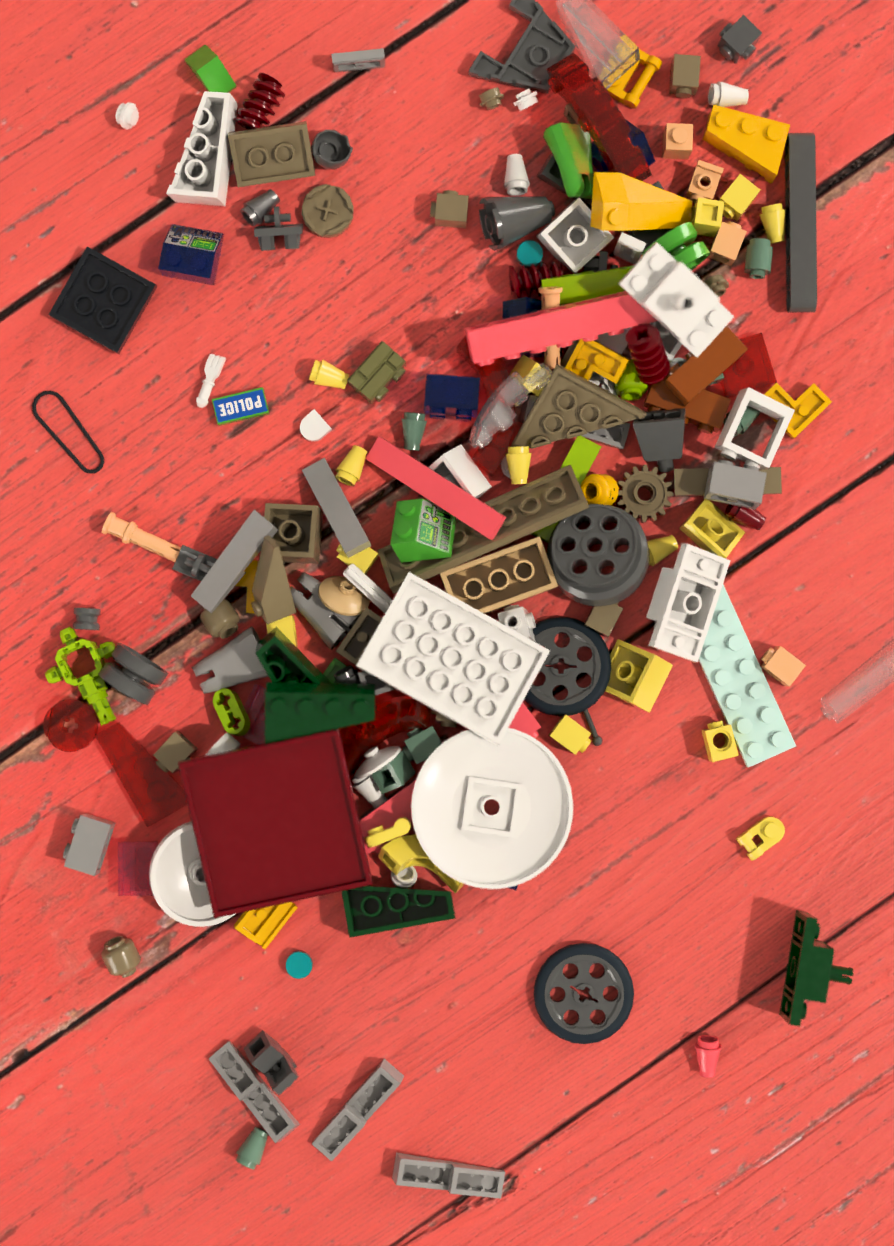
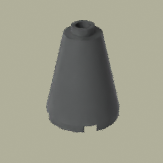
(512, 218)

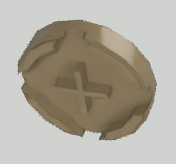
(327, 211)

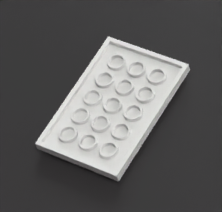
(453, 658)

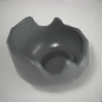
(331, 149)

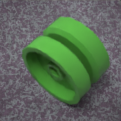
(678, 245)

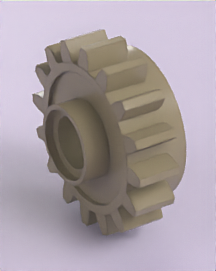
(656, 487)

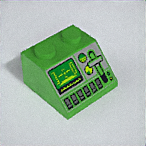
(422, 531)

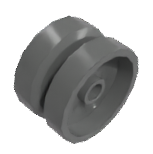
(131, 677)

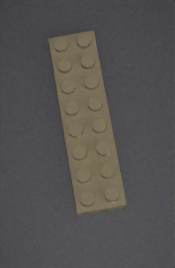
(526, 511)

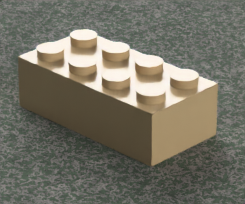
(502, 577)

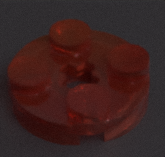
(62, 712)

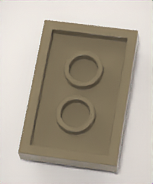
(271, 154)

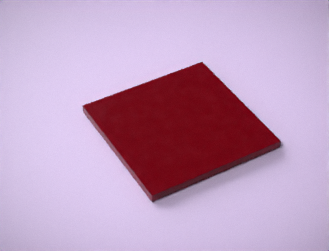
(275, 822)

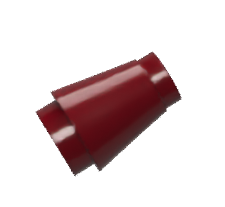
(745, 516)

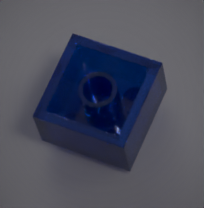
(451, 396)

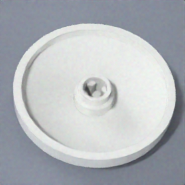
(179, 879)

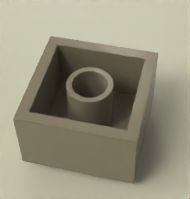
(297, 531)

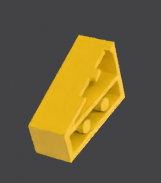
(748, 138)

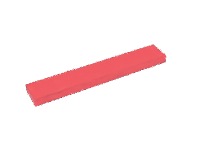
(436, 488)

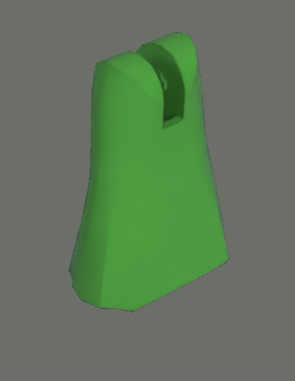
(573, 156)

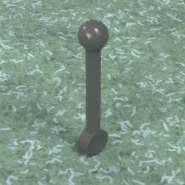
(597, 740)

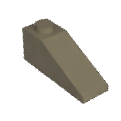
(271, 585)

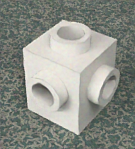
(519, 620)

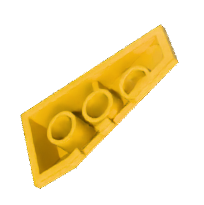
(631, 204)

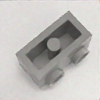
(735, 484)
(88, 844)

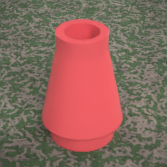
(707, 1053)

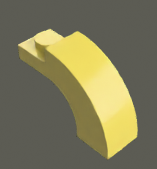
(407, 852)

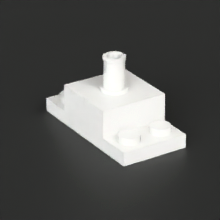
(676, 299)
(686, 601)

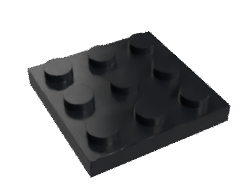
(103, 300)

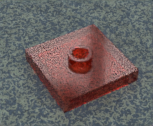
(751, 369)

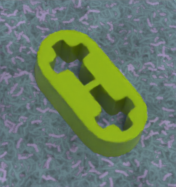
(236, 710)

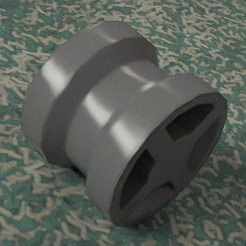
(86, 619)

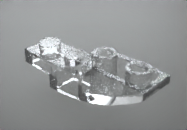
(497, 410)

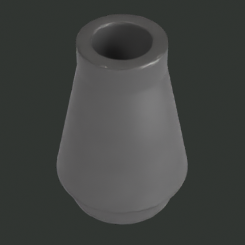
(258, 207)

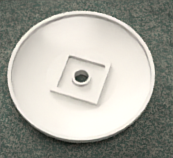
(500, 847)

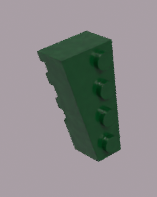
(285, 661)
(315, 707)
(385, 908)

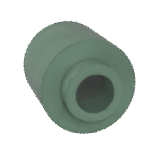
(758, 258)

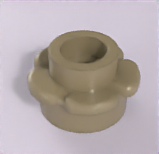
(491, 98)
(717, 285)

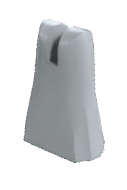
(328, 624)
(232, 663)

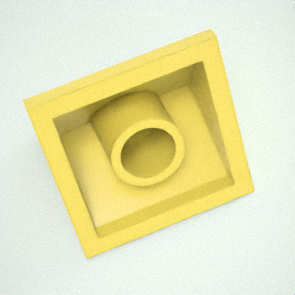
(712, 529)

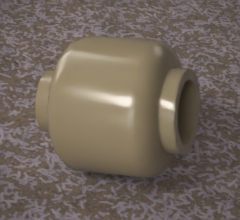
(222, 621)
(121, 956)

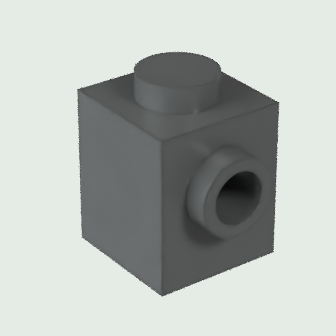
(739, 40)

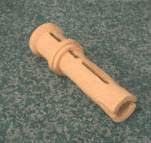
(551, 298)
(130, 533)

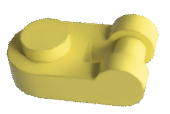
(769, 831)
(379, 835)

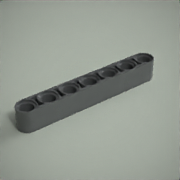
(800, 223)

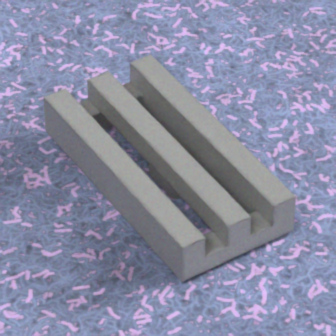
(358, 60)

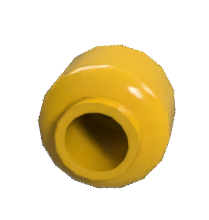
(600, 489)

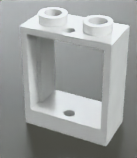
(765, 405)

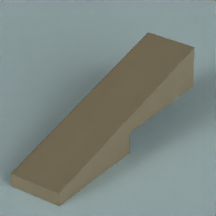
(693, 481)

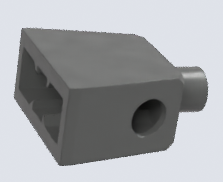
(661, 436)

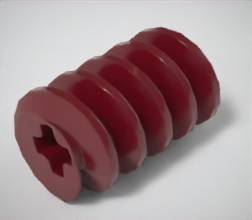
(260, 102)
(531, 280)
(648, 353)

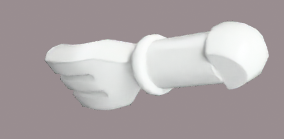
(212, 370)

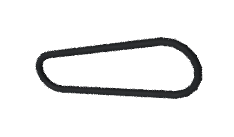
(79, 425)

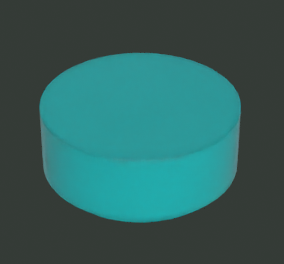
(529, 253)
(299, 964)

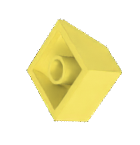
(636, 675)

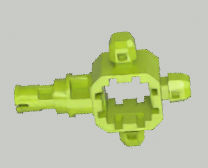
(90, 685)

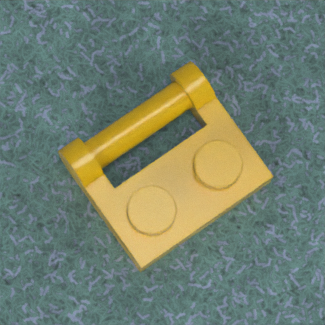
(632, 99)

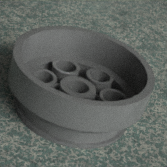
(591, 586)

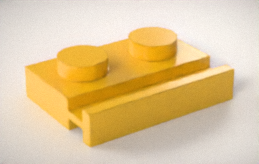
(264, 923)

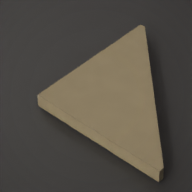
(572, 408)

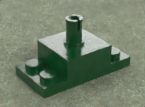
(808, 969)

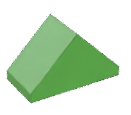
(210, 70)

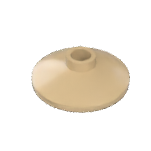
(342, 596)

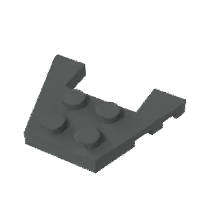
(536, 51)

